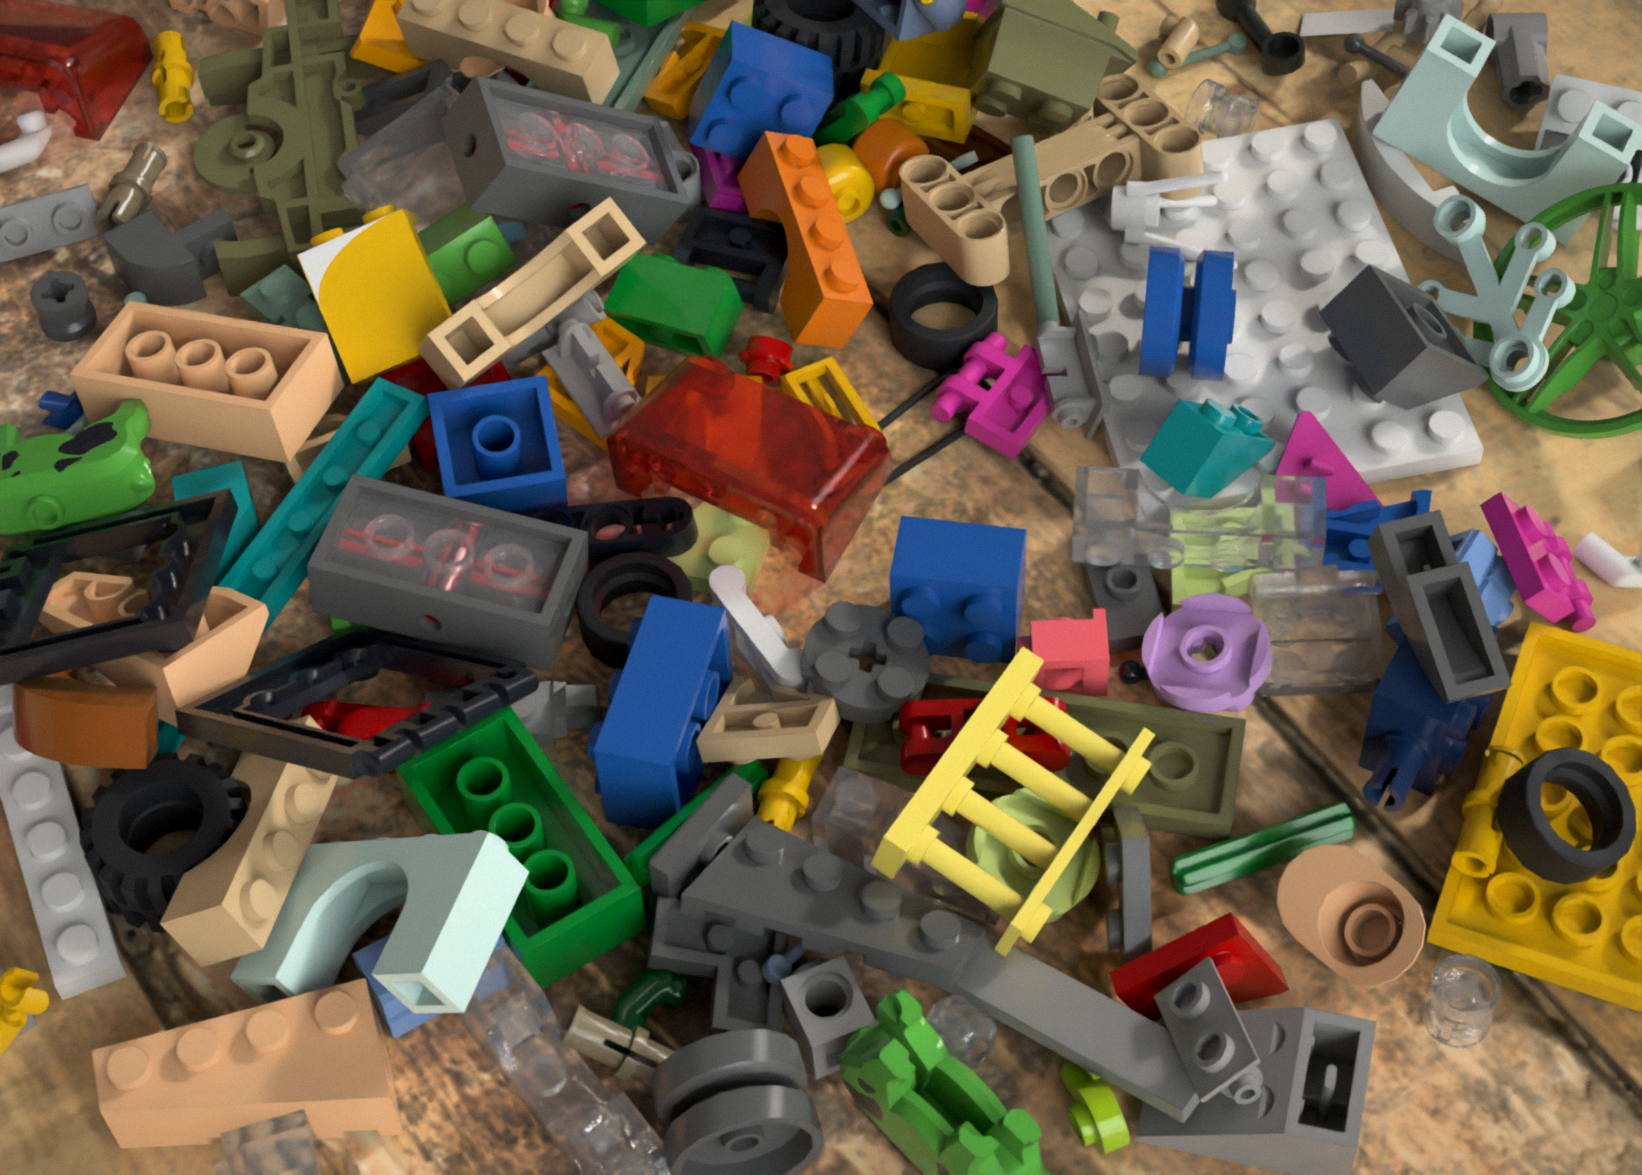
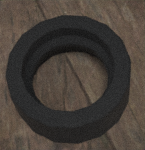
(937, 347)
(616, 578)
(1597, 790)

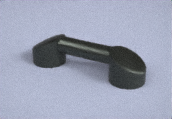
(1280, 51)

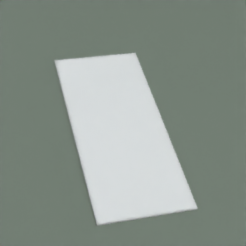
(1347, 22)

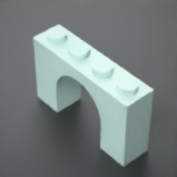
(1434, 126)
(453, 912)

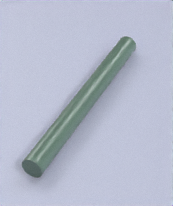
(1034, 229)

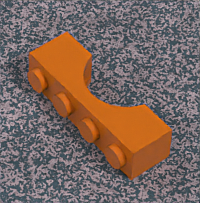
(823, 282)

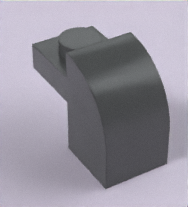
(165, 263)

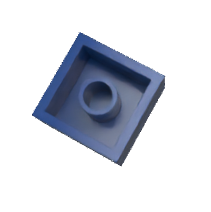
(758, 87)
(499, 445)
(961, 586)

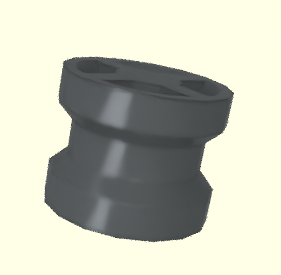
(63, 306)

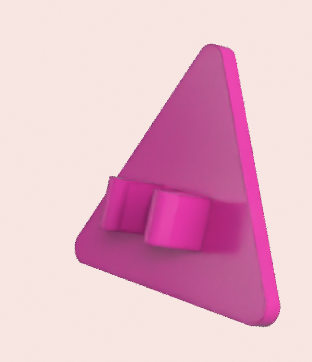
(1315, 454)

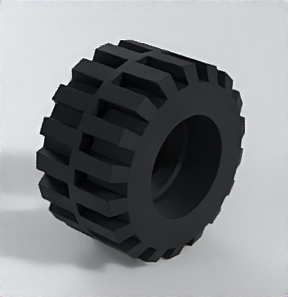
(830, 28)
(141, 810)

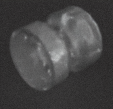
(1219, 112)
(1461, 1000)

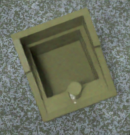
(1043, 60)

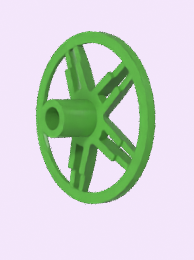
(1598, 320)

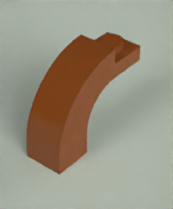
(86, 721)

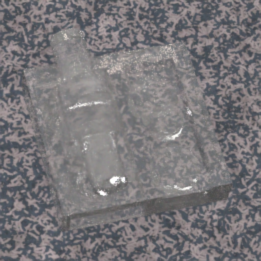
(1320, 630)

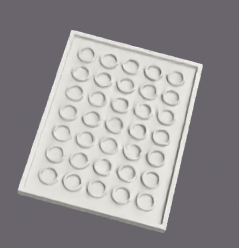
(1299, 237)

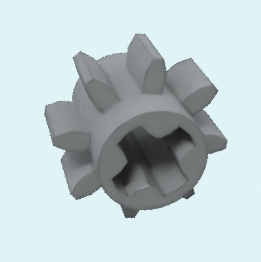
(1423, 16)

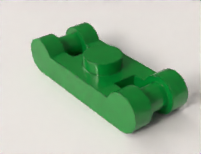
(859, 110)

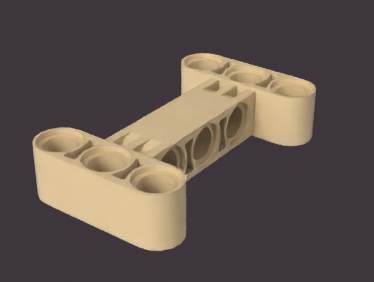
(976, 212)

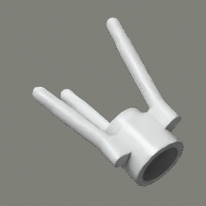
(1140, 204)

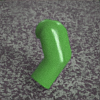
(575, 12)

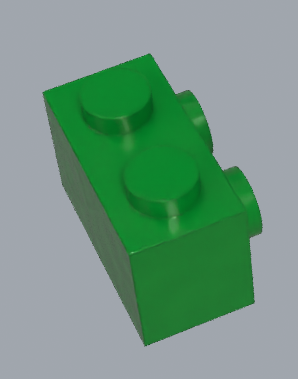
(675, 304)

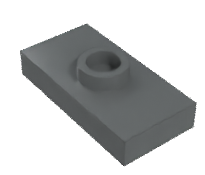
(1129, 601)
(701, 837)

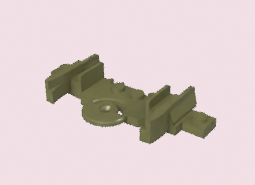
(306, 92)

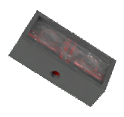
(560, 158)
(448, 571)

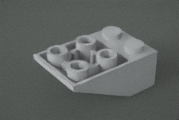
(1308, 1101)

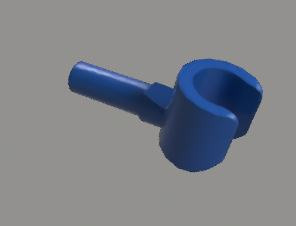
(64, 409)

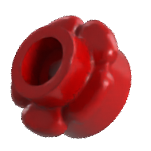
(766, 358)

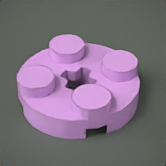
(1214, 684)

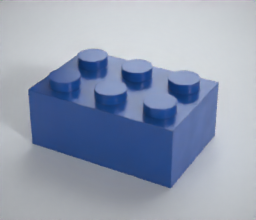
(657, 711)

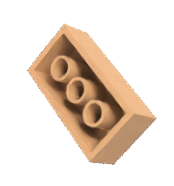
(211, 379)

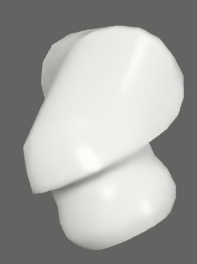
(29, 143)
(1608, 563)

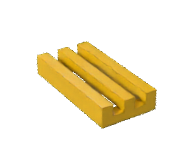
(839, 382)

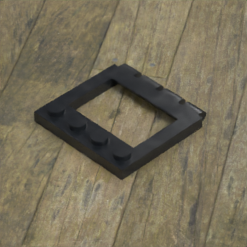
(190, 555)
(256, 708)

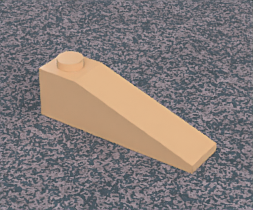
(213, 660)

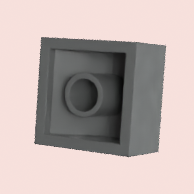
(1399, 341)

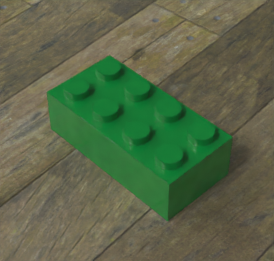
(577, 888)

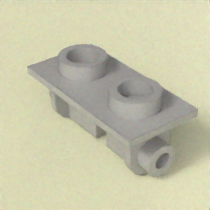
(47, 222)
(591, 376)
(1080, 393)
(1210, 1035)

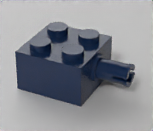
(1413, 732)

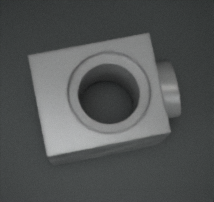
(819, 986)

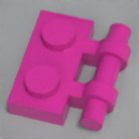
(1011, 408)
(1539, 563)

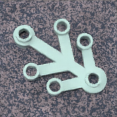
(1498, 300)

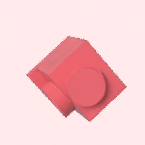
(1073, 654)

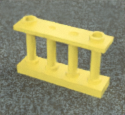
(949, 790)

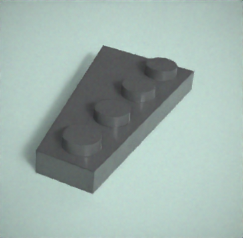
(806, 892)

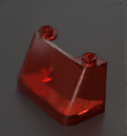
(72, 59)
(754, 457)

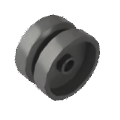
(737, 1106)

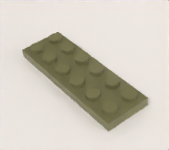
(1183, 791)

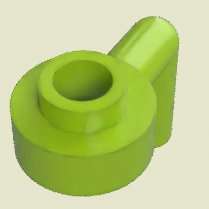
(1096, 1114)

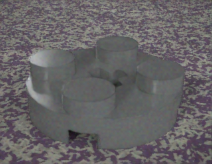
(870, 632)

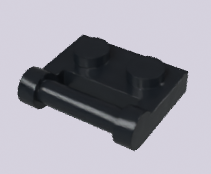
(741, 246)

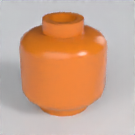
(884, 150)

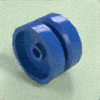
(1188, 313)

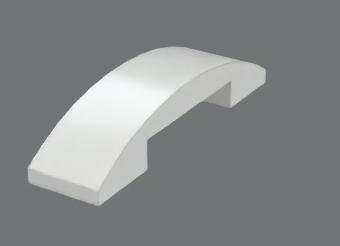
(1396, 179)

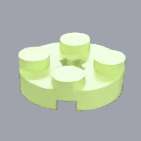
(1019, 876)

